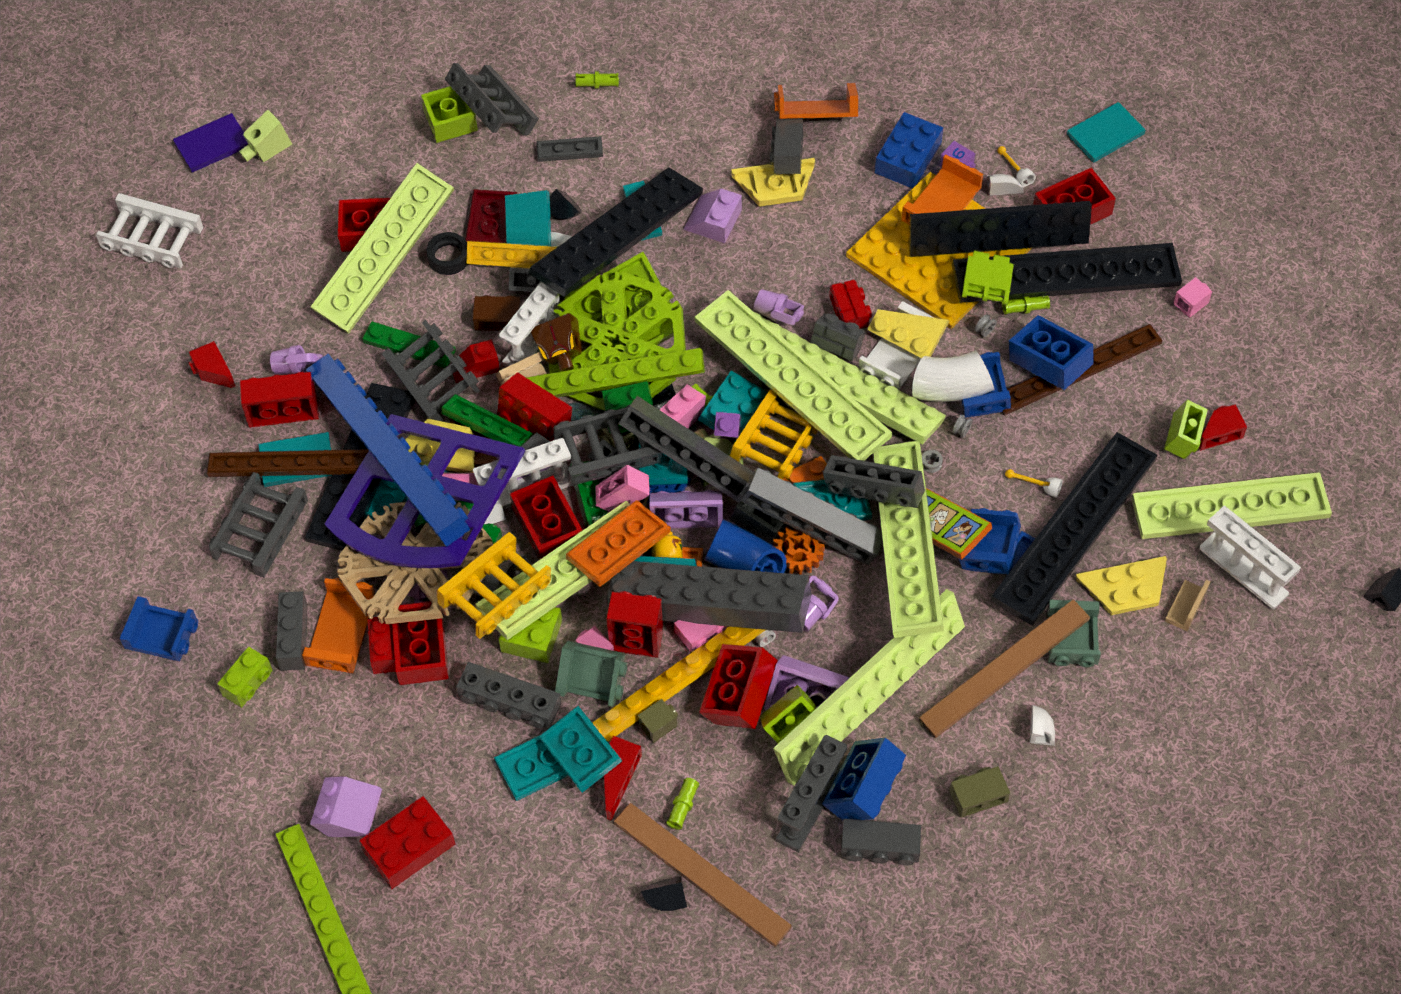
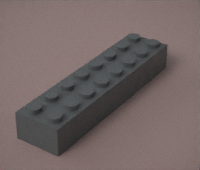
(720, 595)

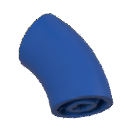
(743, 551)

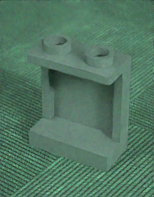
(1081, 645)
(591, 672)

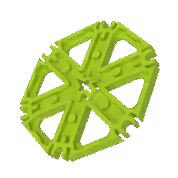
(616, 321)

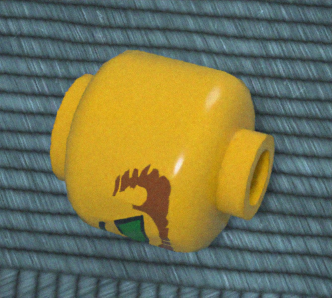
(668, 547)

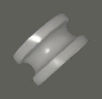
(985, 325)
(962, 426)
(936, 465)

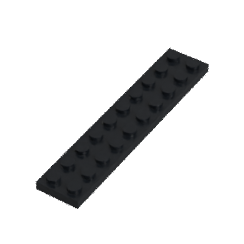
(615, 232)
(1085, 271)
(1073, 528)

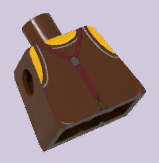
(559, 340)

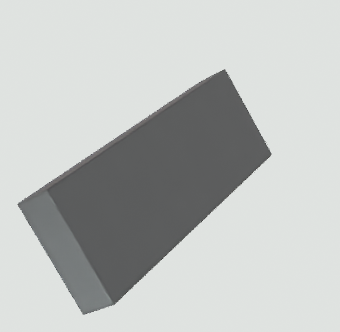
(569, 149)

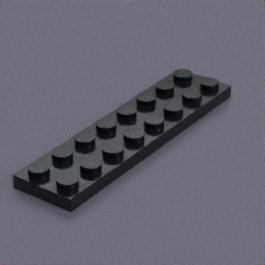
(999, 228)
(389, 401)

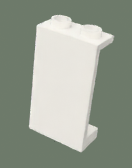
(889, 361)

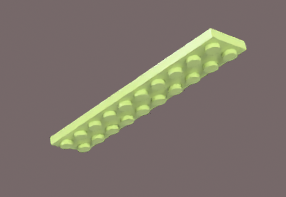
(793, 377)
(879, 399)
(909, 553)
(865, 691)

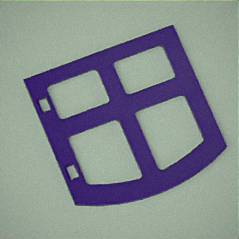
(483, 497)

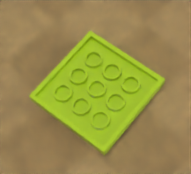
(635, 298)

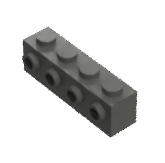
(874, 481)
(508, 695)

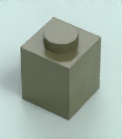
(658, 720)

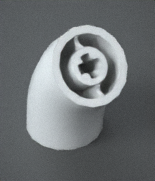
(951, 378)

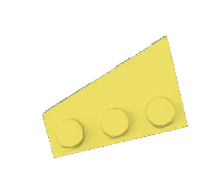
(909, 331)

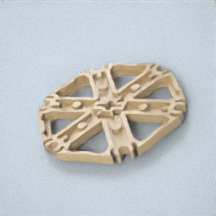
(401, 578)

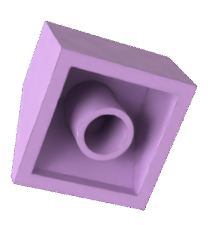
(715, 214)
(345, 807)

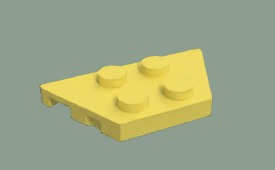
(771, 188)
(463, 458)
(1127, 585)

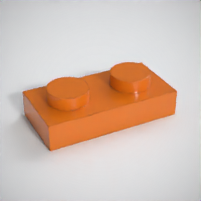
(809, 471)

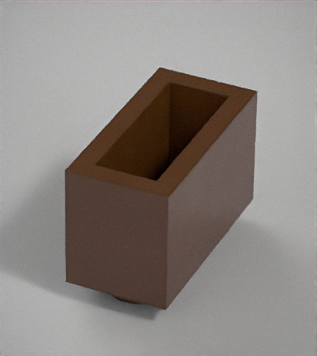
(494, 312)

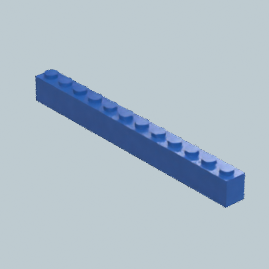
(390, 451)

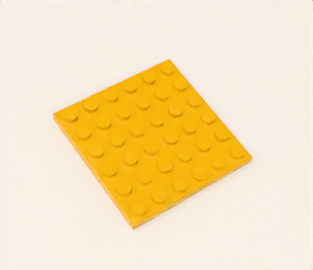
(920, 279)

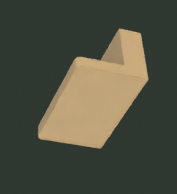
(527, 367)
(1187, 604)

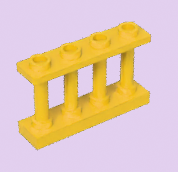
(761, 419)
(488, 564)

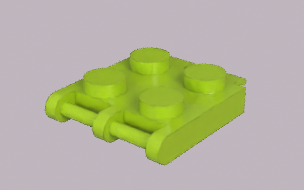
(988, 277)

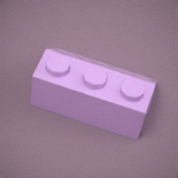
(688, 508)
(813, 680)

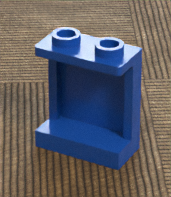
(992, 401)
(998, 547)
(158, 630)

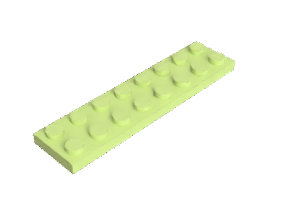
(382, 248)
(1254, 501)
(564, 582)

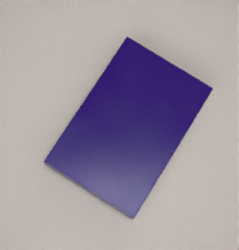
(211, 142)

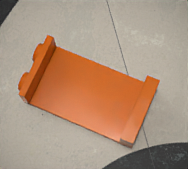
(817, 109)
(948, 191)
(339, 629)

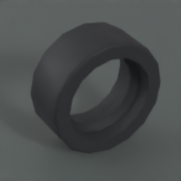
(447, 267)

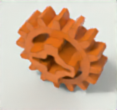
(799, 554)

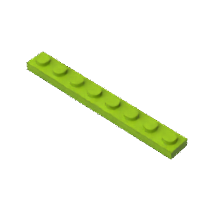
(622, 373)
(322, 911)

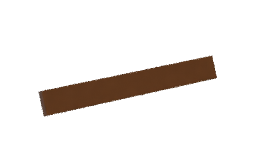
(1103, 358)
(285, 463)

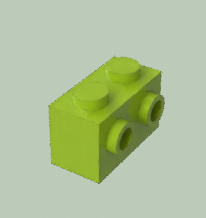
(1186, 429)
(245, 677)
(787, 713)

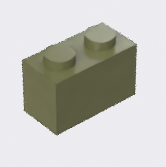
(979, 791)

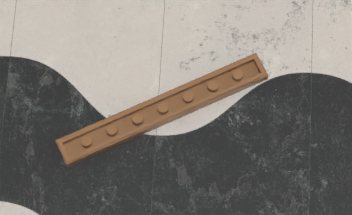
(1004, 668)
(703, 875)

